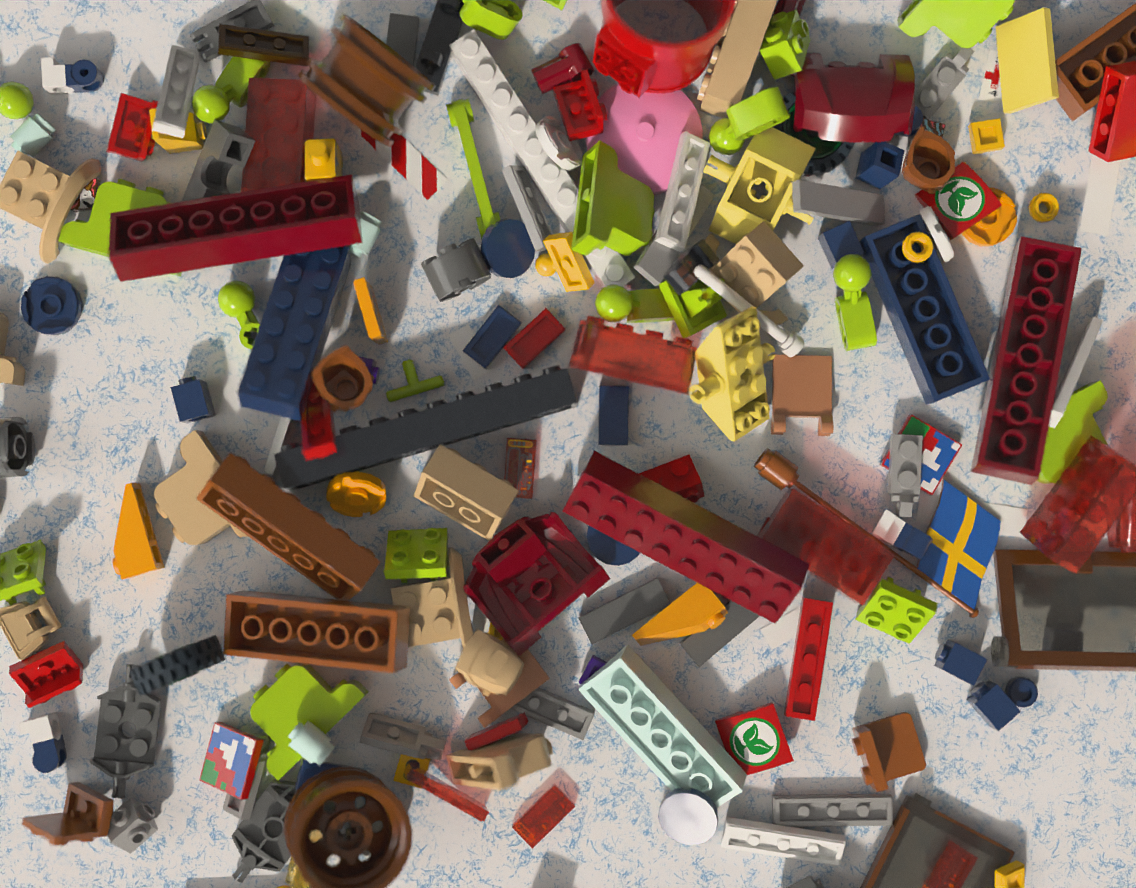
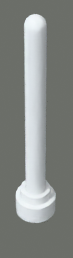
(789, 341)

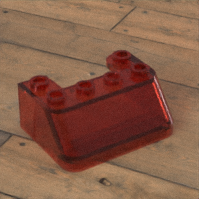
(634, 355)

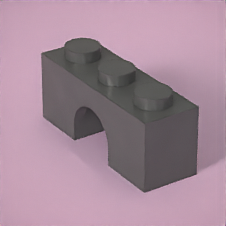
(223, 148)

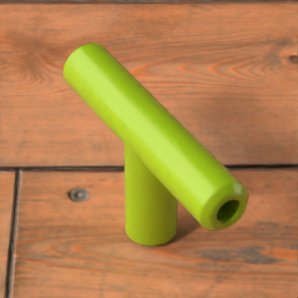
(414, 385)

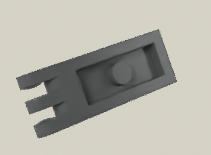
(248, 15)

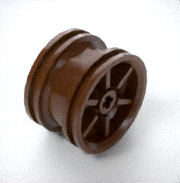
(366, 81)
(386, 848)

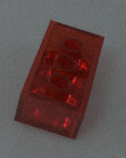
(280, 122)
(1082, 505)
(832, 547)

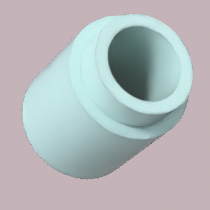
(32, 135)
(370, 232)
(310, 742)

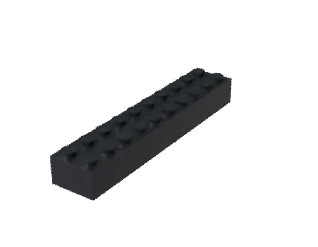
(427, 429)

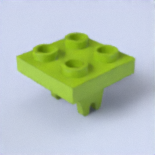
(694, 308)
(416, 554)
(22, 570)
(896, 610)

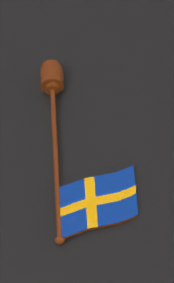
(960, 531)

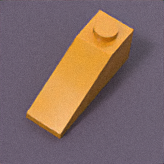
(135, 540)
(687, 615)

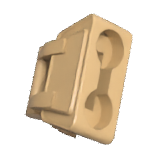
(24, 628)

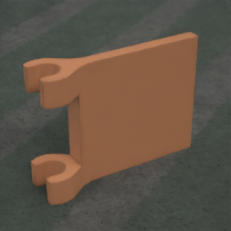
(802, 391)
(529, 680)

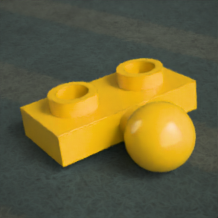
(567, 262)

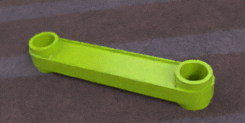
(461, 115)

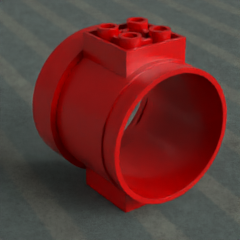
(656, 66)

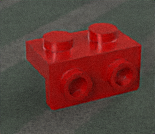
(580, 107)
(132, 128)
(678, 477)
(47, 673)

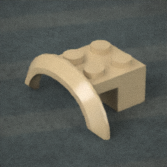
(44, 196)
(756, 267)
(437, 607)

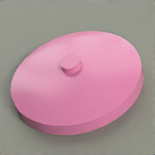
(646, 132)

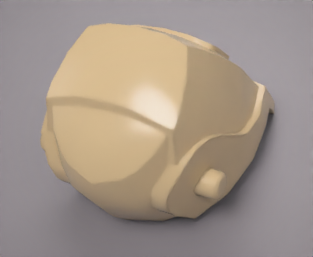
(489, 664)

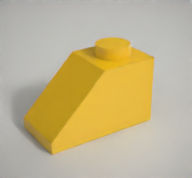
(193, 137)

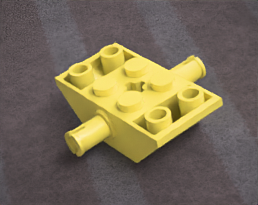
(770, 159)
(733, 375)

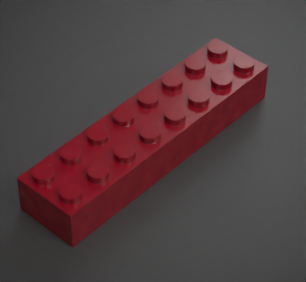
(234, 228)
(1026, 361)
(686, 537)

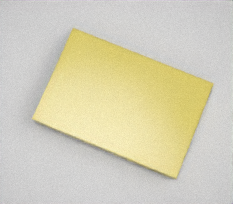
(1027, 61)

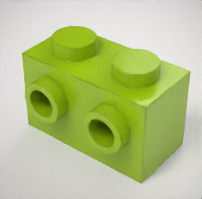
(785, 44)

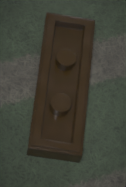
(263, 45)

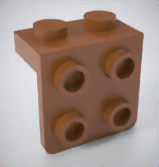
(888, 749)
(84, 817)

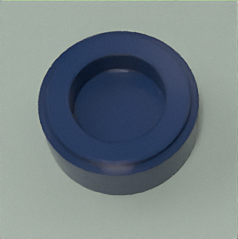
(1021, 691)

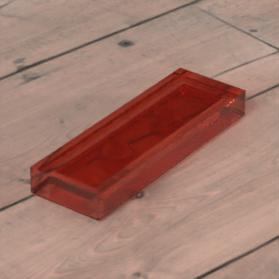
(446, 792)

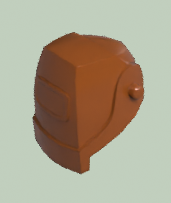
(928, 162)
(343, 379)

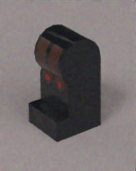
(681, 273)

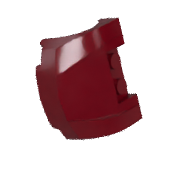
(855, 100)
(531, 577)

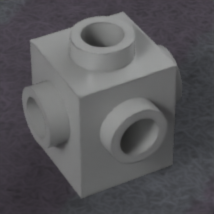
(131, 825)

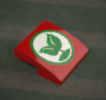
(961, 201)
(755, 739)

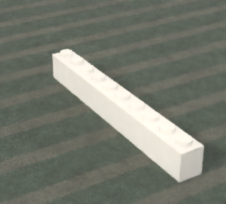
(521, 135)

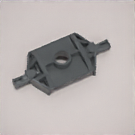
(115, 752)
(252, 838)

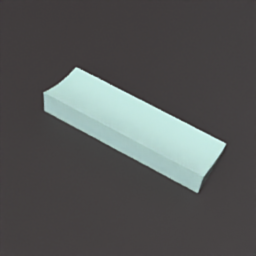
(662, 728)

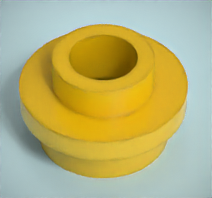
(1051, 204)
(925, 243)

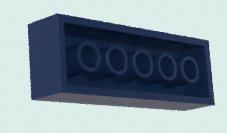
(923, 313)
(294, 332)

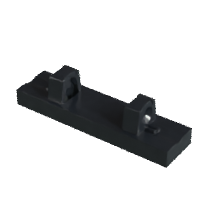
(435, 49)

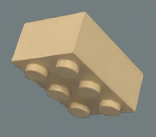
(465, 492)

